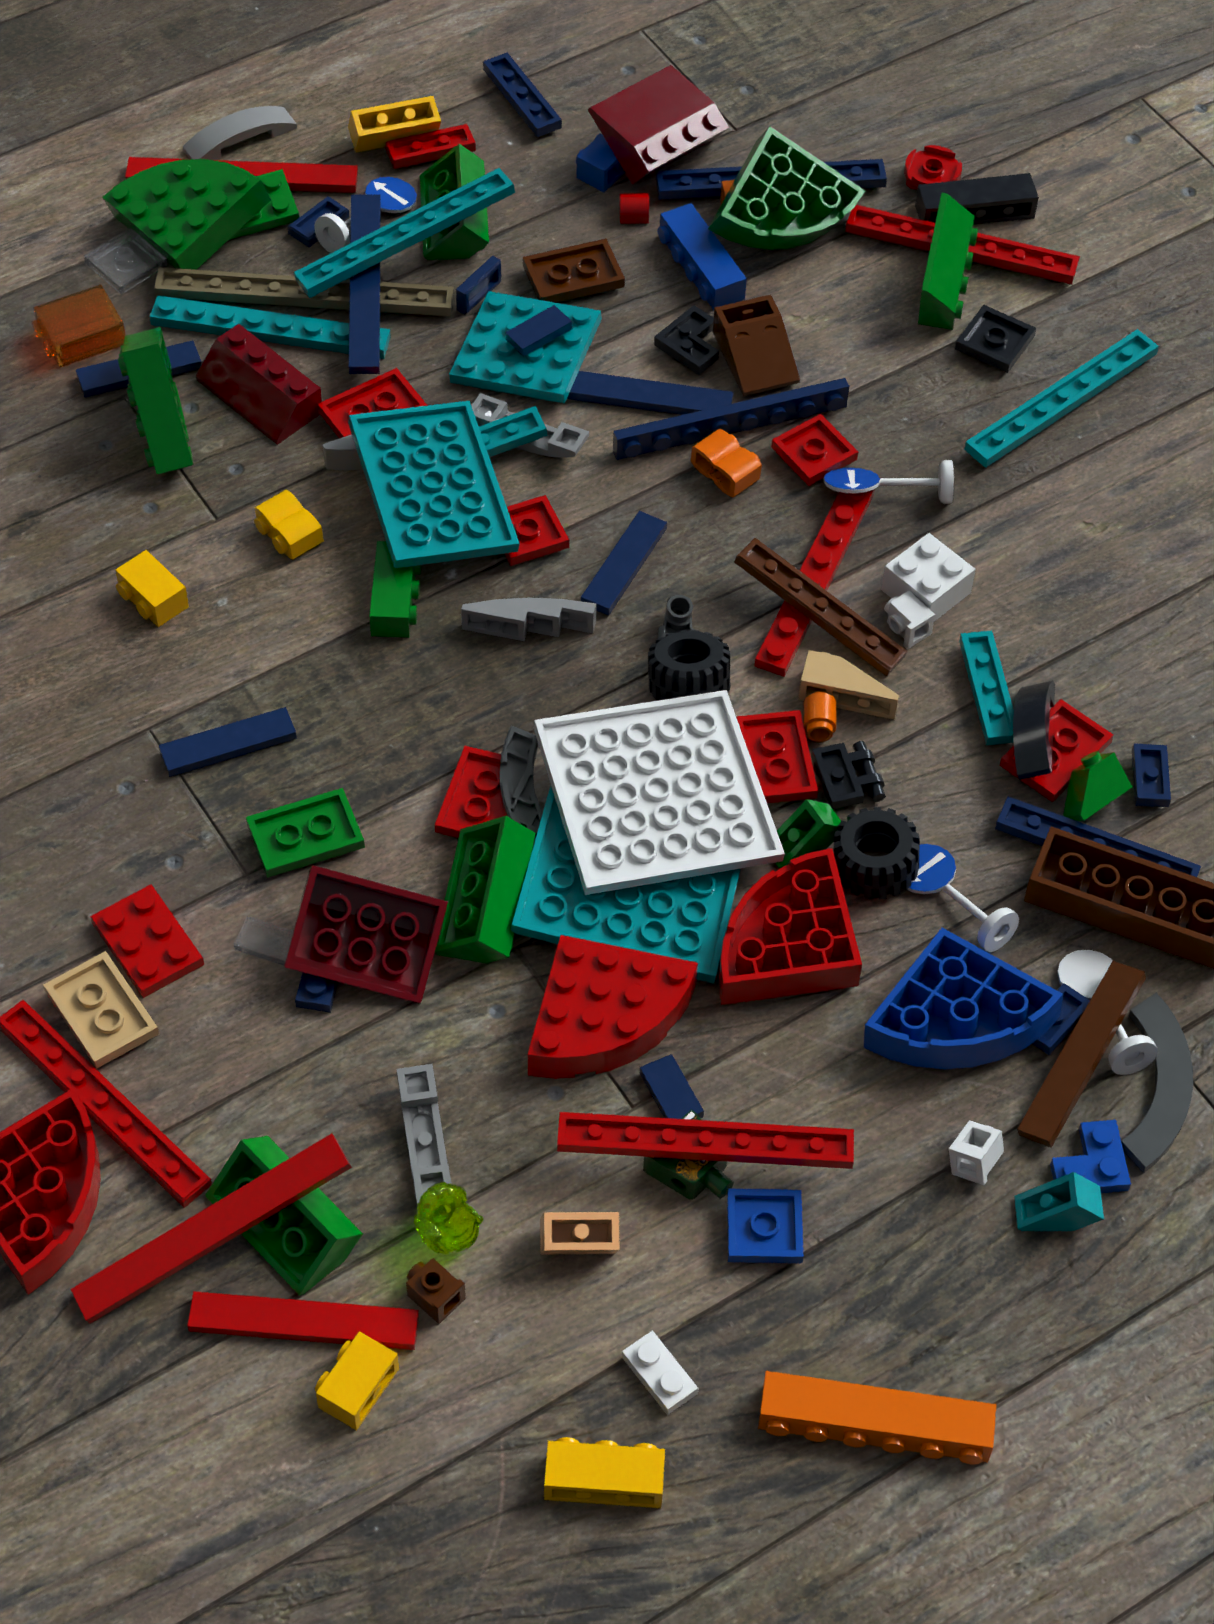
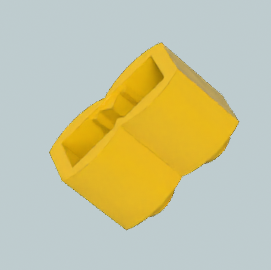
(288, 524)

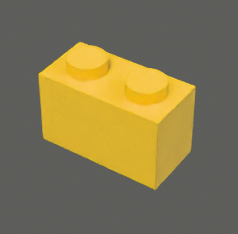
(151, 588)
(356, 1380)

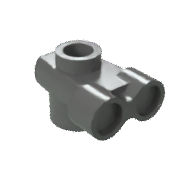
(677, 615)

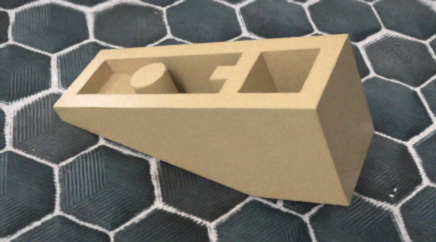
(847, 684)

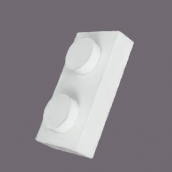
(659, 1372)

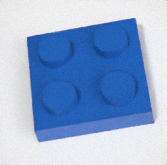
(764, 1225)

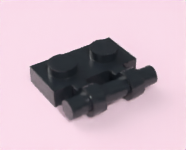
(839, 778)

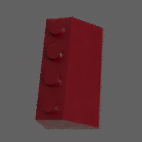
(259, 384)

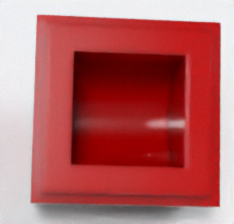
(634, 208)

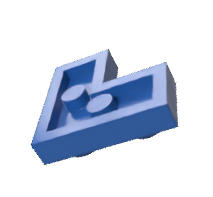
(1102, 1157)

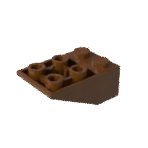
(755, 345)

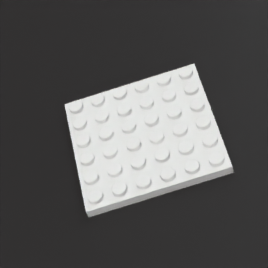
(657, 792)

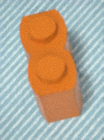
(726, 462)

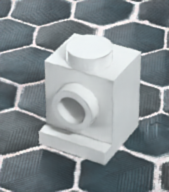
(909, 618)
(975, 1152)

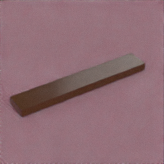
(820, 606)
(1081, 1054)

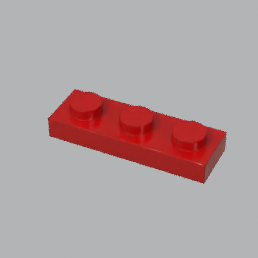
(428, 145)

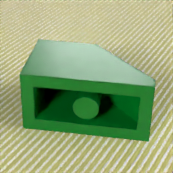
(1094, 785)
(807, 830)

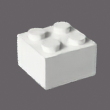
(931, 574)

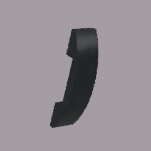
(1031, 729)

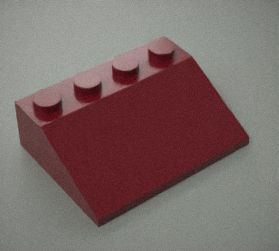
(657, 122)
(365, 934)

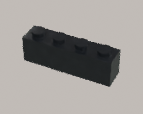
(986, 198)

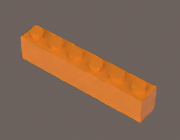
(877, 1417)

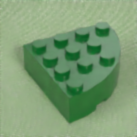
(783, 197)
(187, 207)
(157, 398)

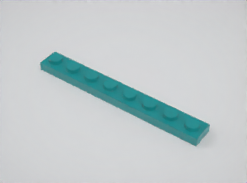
(404, 232)
(264, 325)
(1061, 398)

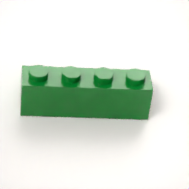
(444, 176)
(946, 265)
(485, 890)
(301, 1239)

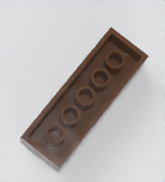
(1125, 895)

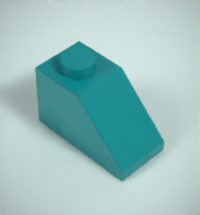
(1060, 1205)

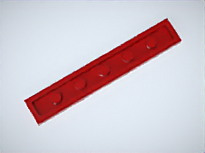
(301, 1319)

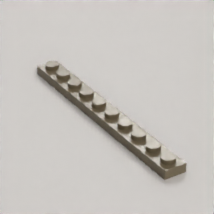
(287, 292)

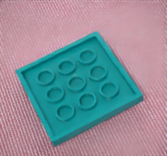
(496, 365)

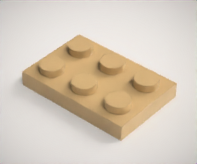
(101, 1009)

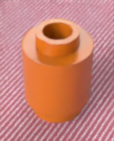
(819, 716)

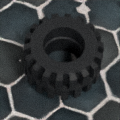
(688, 665)
(883, 832)

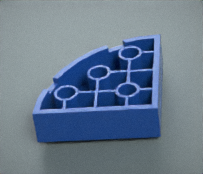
(960, 1009)

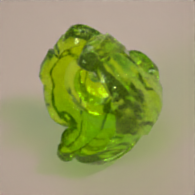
(446, 1219)

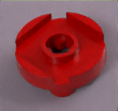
(919, 166)

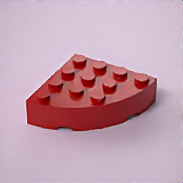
(790, 935)
(606, 1007)
(47, 1188)

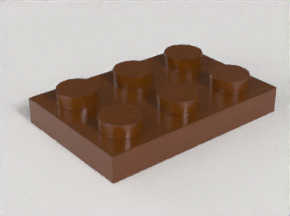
(574, 271)

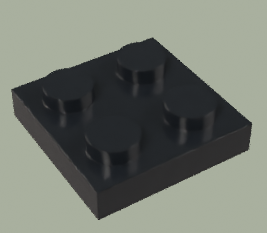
(995, 338)

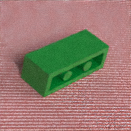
(393, 596)

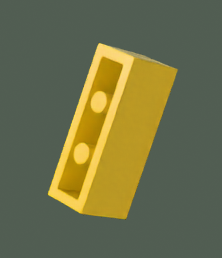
(387, 122)
(604, 1473)

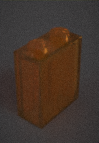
(79, 326)

